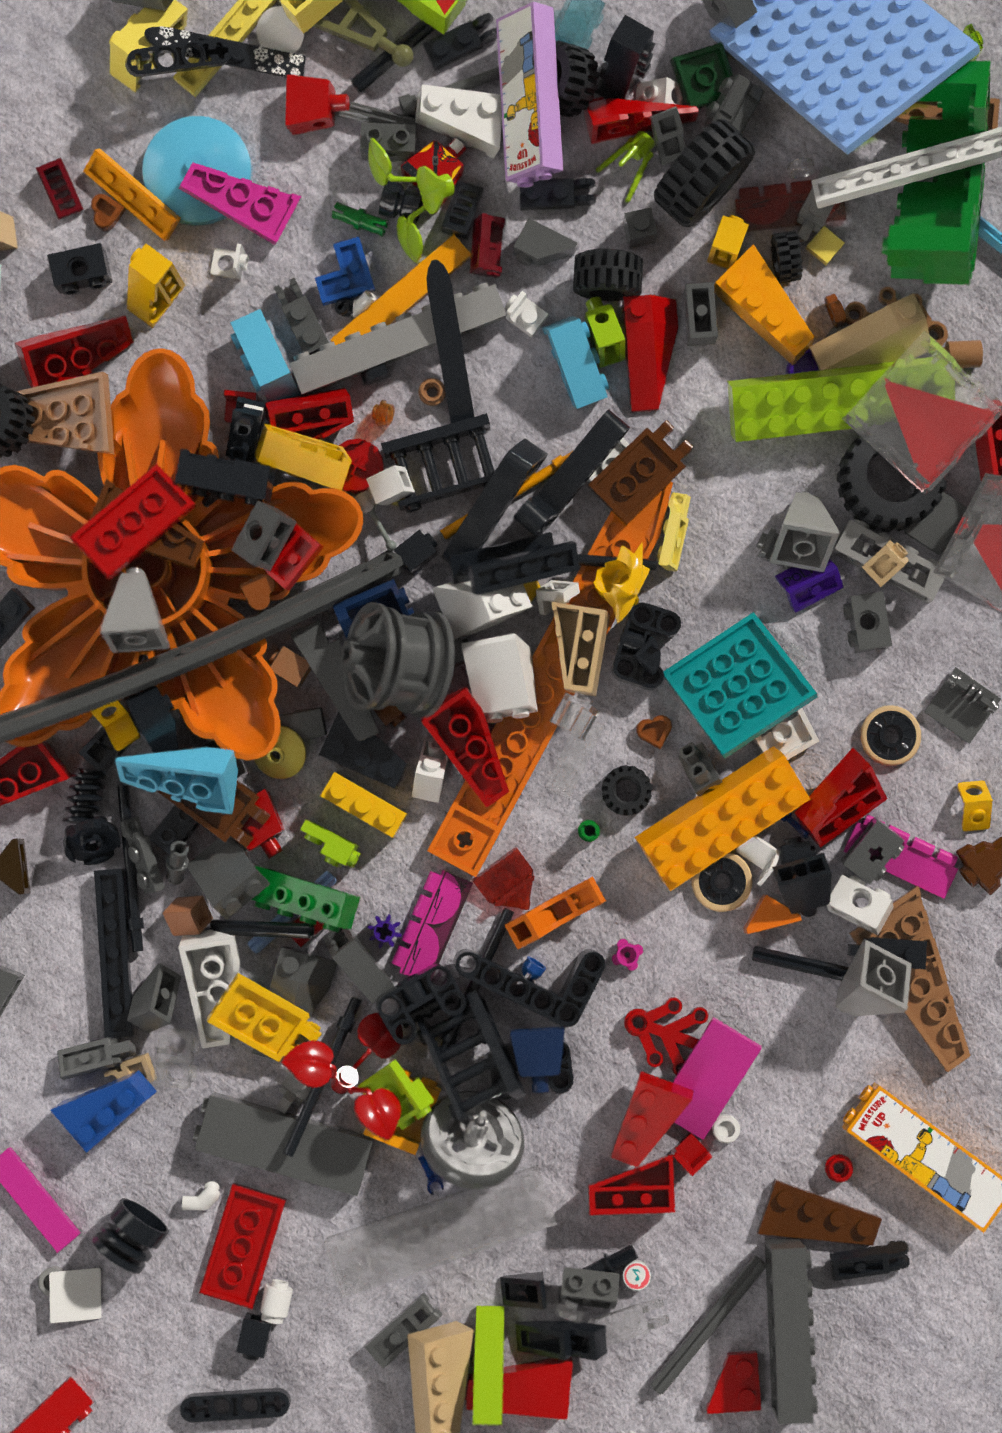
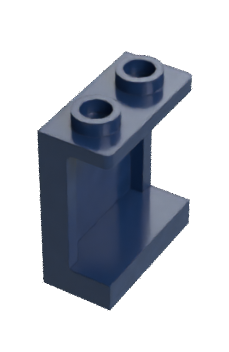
(385, 594)

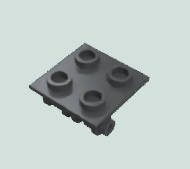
(962, 705)

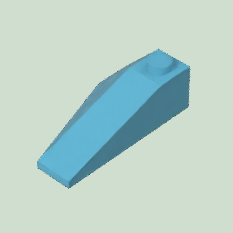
(197, 775)

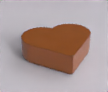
(106, 211)
(835, 310)
(258, 590)
(655, 730)

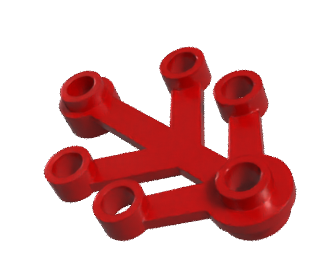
(669, 1033)

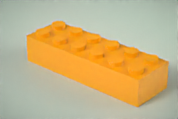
(722, 818)

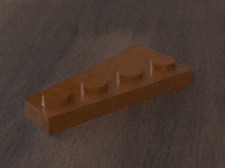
(174, 546)
(811, 1216)

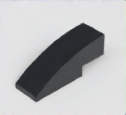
(562, 1339)

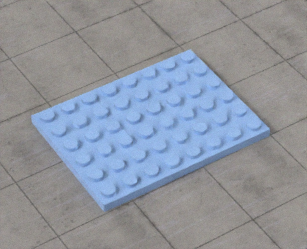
(848, 60)

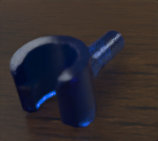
(431, 1177)

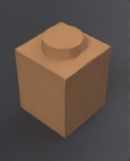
(290, 666)

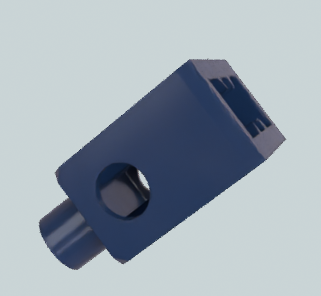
(538, 1054)

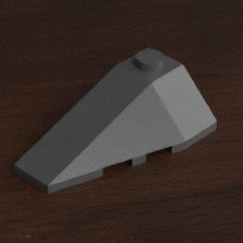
(301, 979)

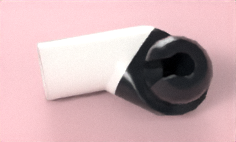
(354, 307)

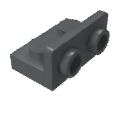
(590, 1288)

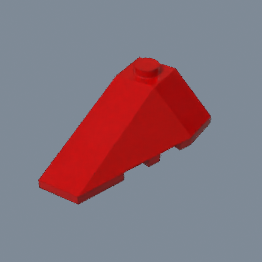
(649, 336)
(72, 350)

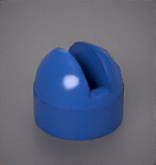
(532, 967)

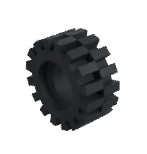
(786, 256)
(626, 773)

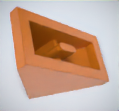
(769, 915)

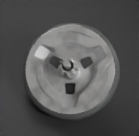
(472, 1164)

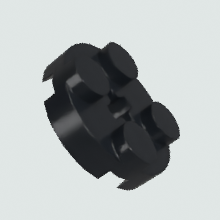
(78, 838)

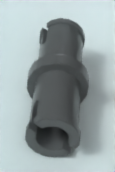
(177, 862)

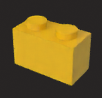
(727, 241)

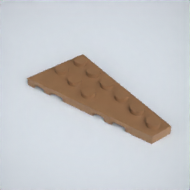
(73, 413)
(929, 997)

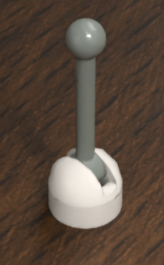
(368, 507)

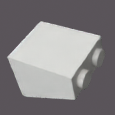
(475, 613)
(501, 676)

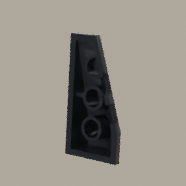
(154, 718)

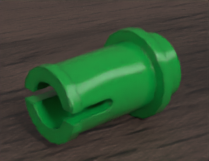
(583, 836)

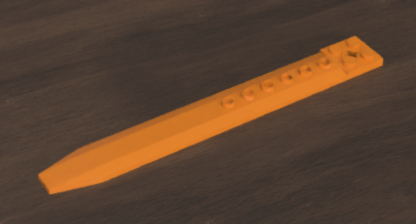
(523, 740)

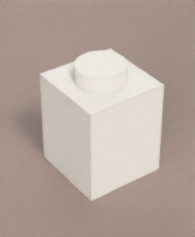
(390, 485)

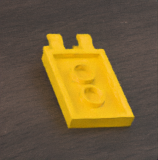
(261, 1018)

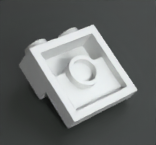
(789, 735)

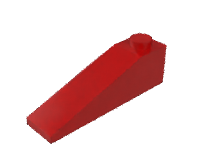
(622, 117)
(466, 740)

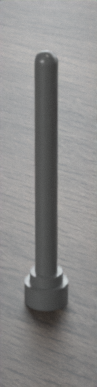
(408, 103)

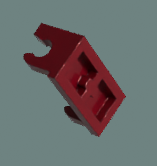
(487, 245)

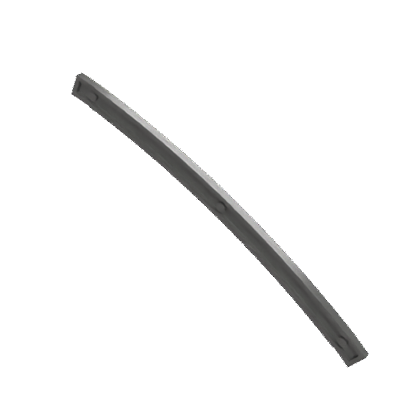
(199, 651)

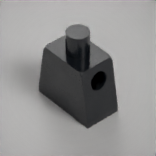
(805, 884)

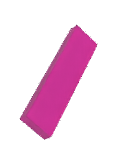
(36, 1201)

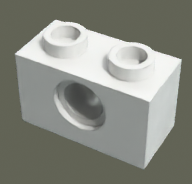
(869, 917)

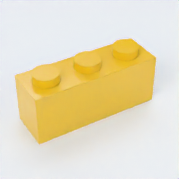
(364, 805)

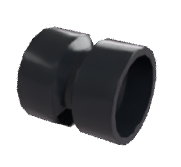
(399, 201)

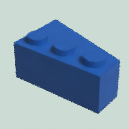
(103, 1109)

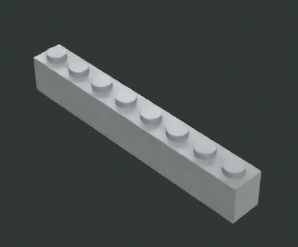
(392, 341)

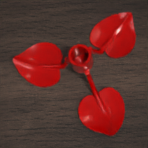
(312, 1067)

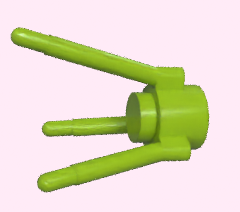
(637, 148)

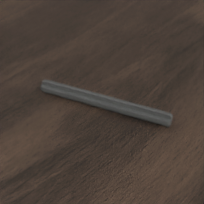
(708, 1325)

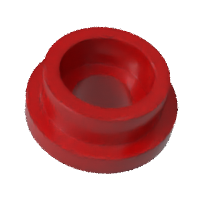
(847, 1170)

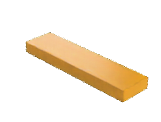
(131, 194)

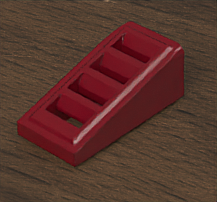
(51, 167)

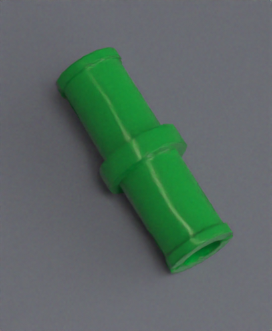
(360, 219)

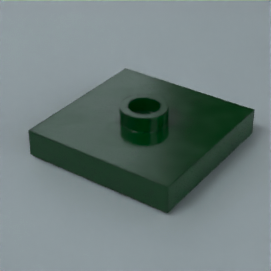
(701, 74)

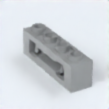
(849, 540)

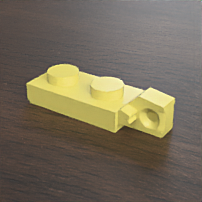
(674, 532)

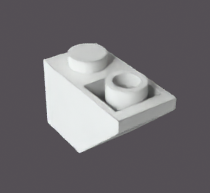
(430, 771)

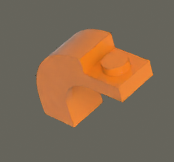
(554, 912)

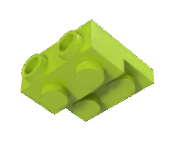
(337, 849)
(412, 1095)

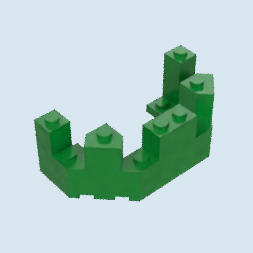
(941, 218)

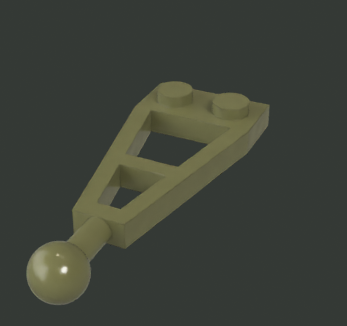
(401, 54)

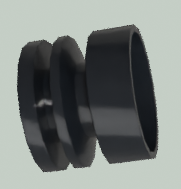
(130, 1236)

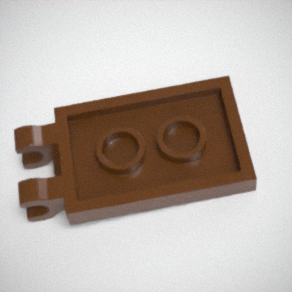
(640, 472)
(226, 824)

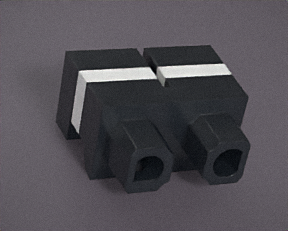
(245, 429)

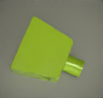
(605, 332)

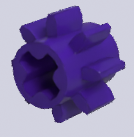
(392, 927)

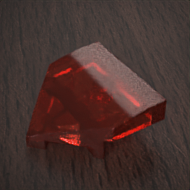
(507, 881)

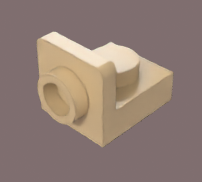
(886, 562)

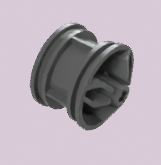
(398, 660)

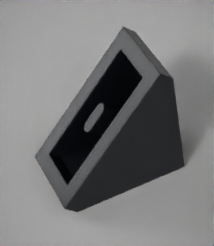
(524, 1290)

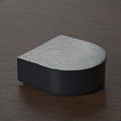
(375, 374)

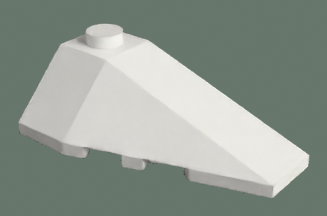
(209, 968)

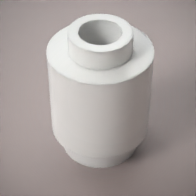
(276, 1301)

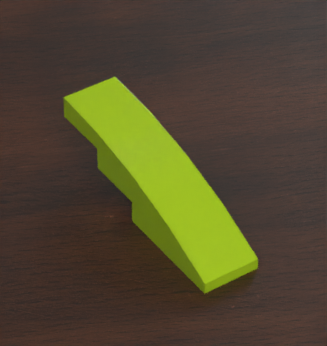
(489, 1365)

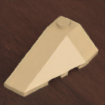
(873, 339)

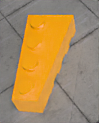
(763, 304)

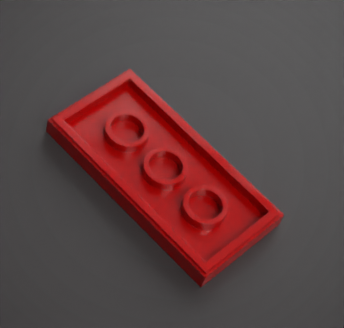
(132, 522)
(242, 1246)

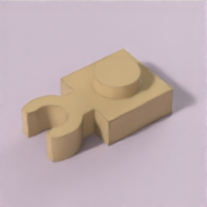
(141, 1063)

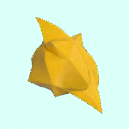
(622, 580)

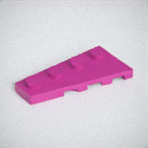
(251, 205)

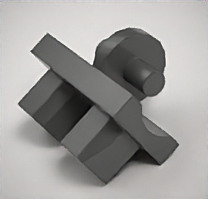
(699, 767)

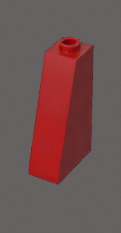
(533, 1388)

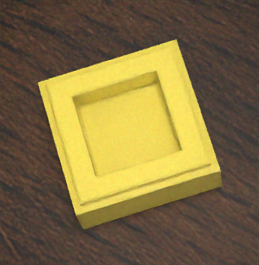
(825, 245)

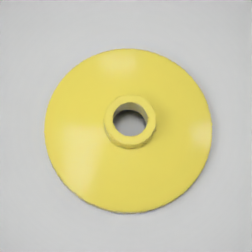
(292, 756)

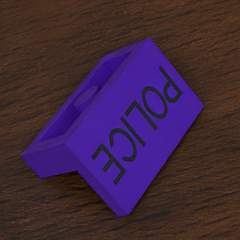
(809, 586)

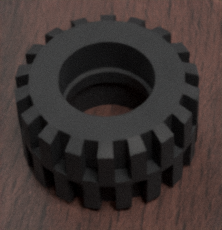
(576, 78)
(607, 274)
(14, 421)

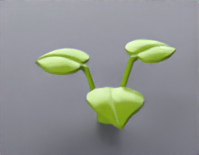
(431, 187)

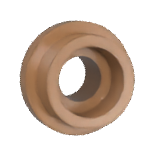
(429, 384)

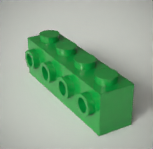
(308, 900)

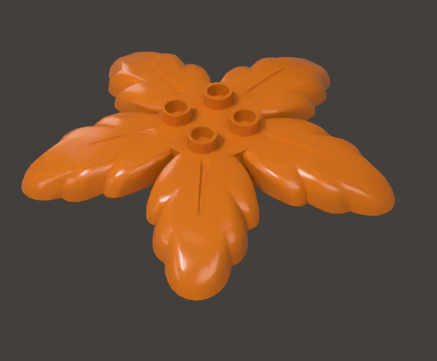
(64, 641)

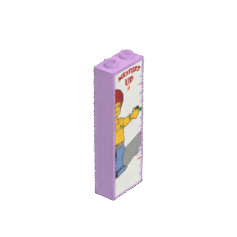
(529, 94)

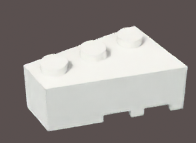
(462, 114)

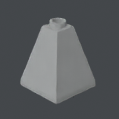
(805, 535)
(133, 616)
(874, 983)

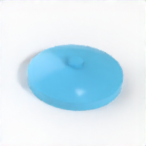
(196, 141)

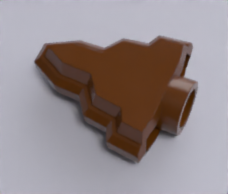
(982, 864)

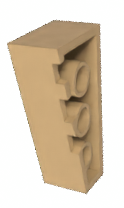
(439, 1376)

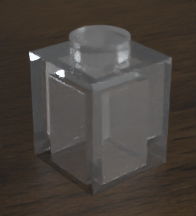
(575, 715)

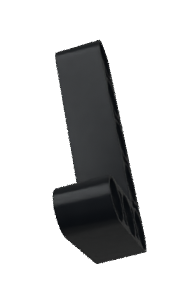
(514, 469)
(544, 508)
(532, 989)

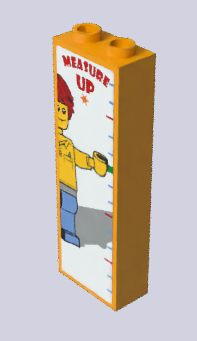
(926, 1155)

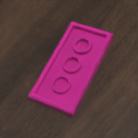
(713, 1073)

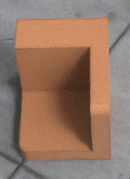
(188, 915)

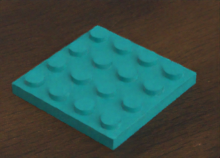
(739, 685)

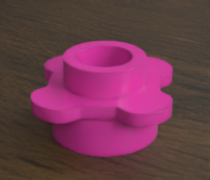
(631, 961)

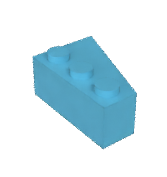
(263, 357)
(577, 361)

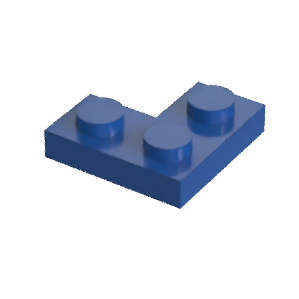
(352, 278)

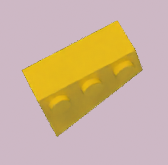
(151, 285)
(303, 456)

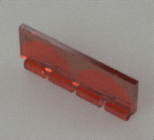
(777, 206)

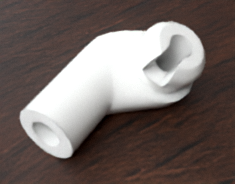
(204, 1200)

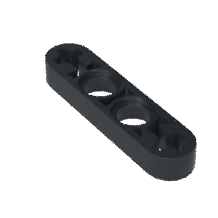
(180, 62)
(235, 1411)

